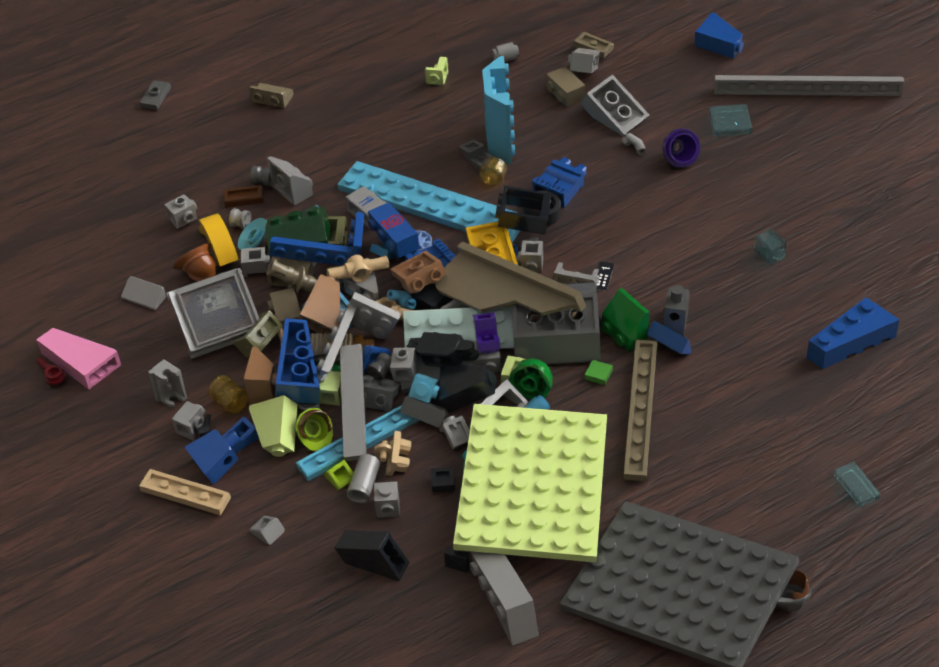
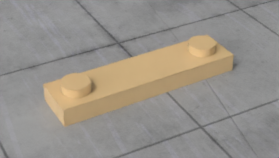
(185, 492)

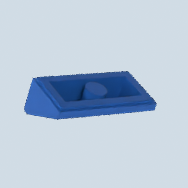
(669, 338)

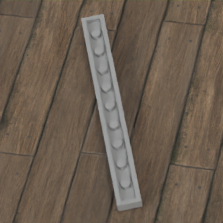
(808, 85)

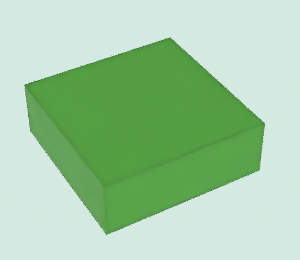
(598, 372)

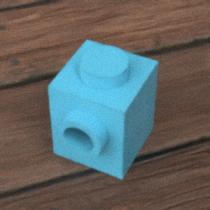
(424, 388)

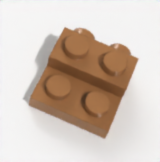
(419, 272)

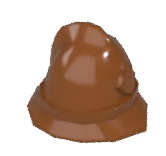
(197, 263)

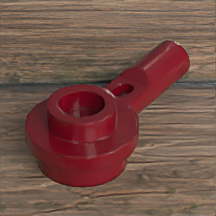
(53, 374)

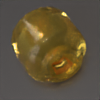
(493, 171)

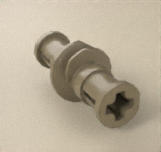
(291, 276)

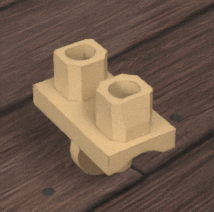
(391, 453)

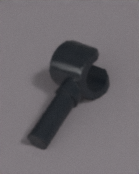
(206, 428)

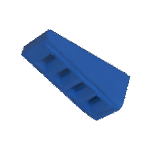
(247, 432)

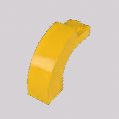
(219, 237)

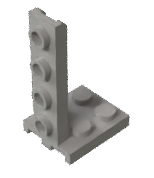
(363, 315)

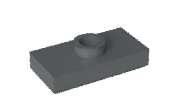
(155, 95)

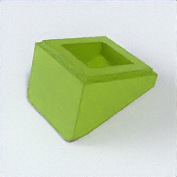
(339, 475)

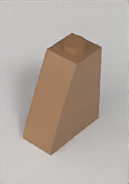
(322, 305)

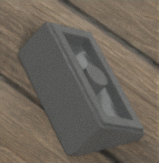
(424, 411)

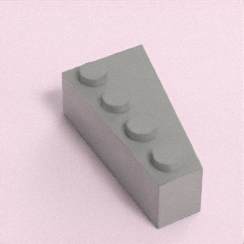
(506, 595)

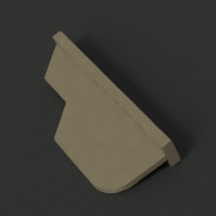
(492, 282)

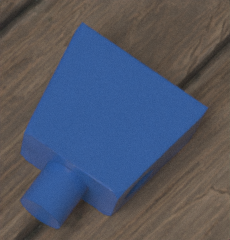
(214, 453)

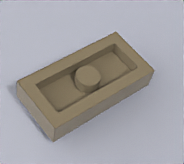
(592, 42)

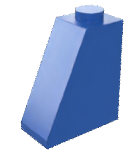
(719, 37)

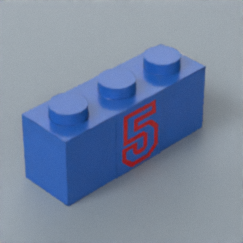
(393, 230)

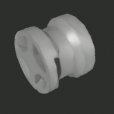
(239, 218)

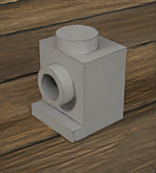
(254, 260)
(188, 420)

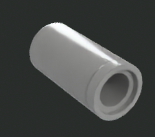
(363, 478)

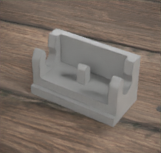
(568, 277)
(167, 383)

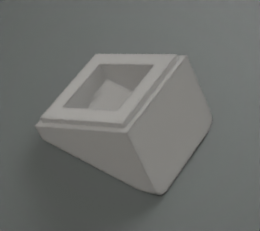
(267, 529)

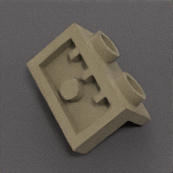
(271, 95)

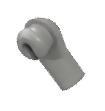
(637, 142)

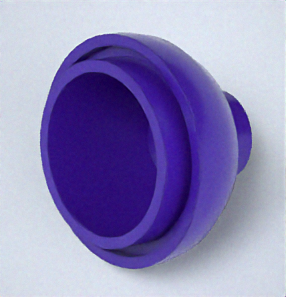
(688, 147)

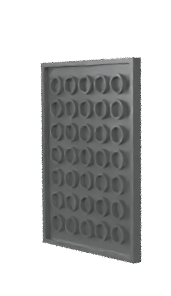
(681, 585)

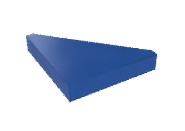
(370, 354)

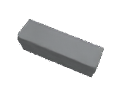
(143, 293)

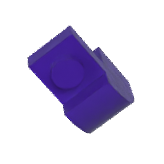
(486, 333)

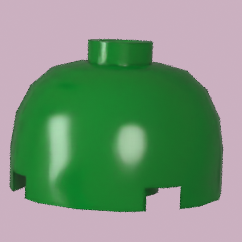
(532, 378)

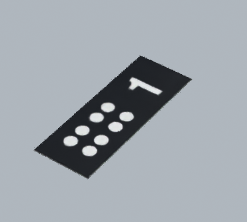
(604, 273)

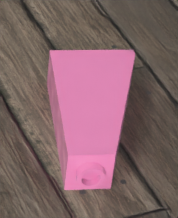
(79, 357)

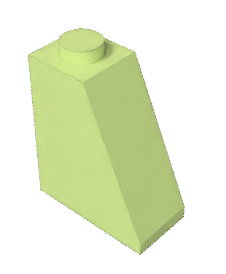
(275, 424)

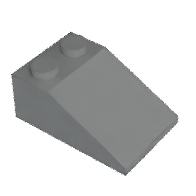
(614, 106)

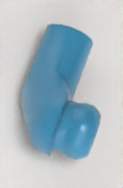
(403, 298)

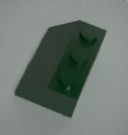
(305, 225)

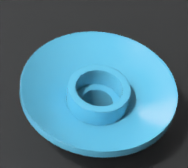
(253, 234)

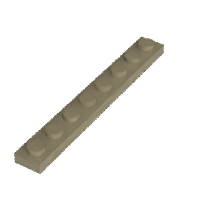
(640, 411)

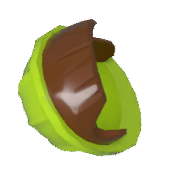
(314, 429)

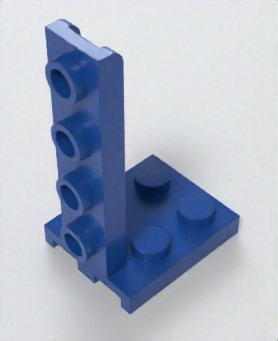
(320, 252)

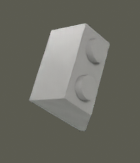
(289, 181)

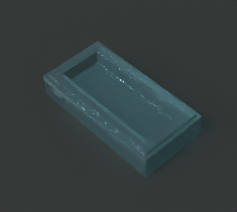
(857, 484)

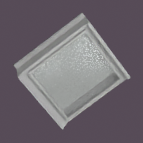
(214, 311)

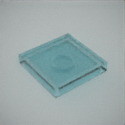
(730, 120)

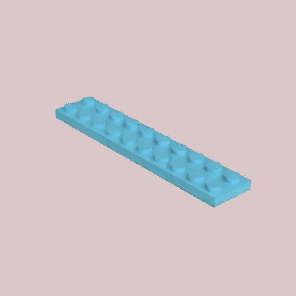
(421, 198)

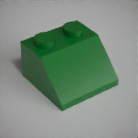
(625, 320)

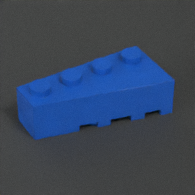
(851, 333)
(296, 365)

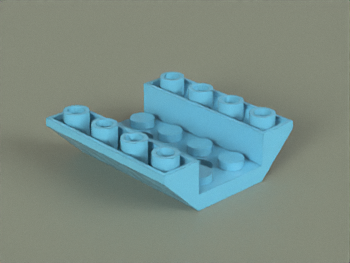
(498, 110)

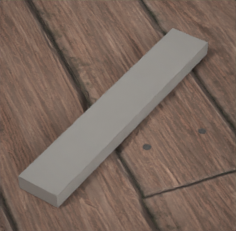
(353, 402)

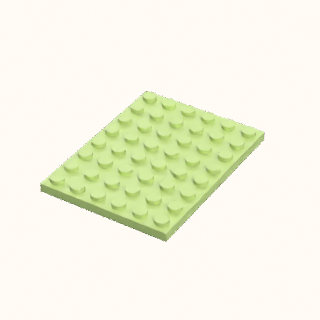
(532, 483)

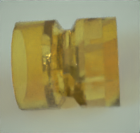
(228, 394)

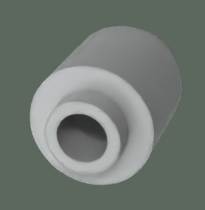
(507, 50)

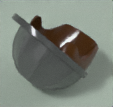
(796, 592)

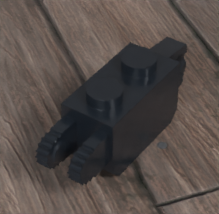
(443, 349)

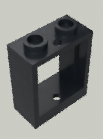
(525, 199)

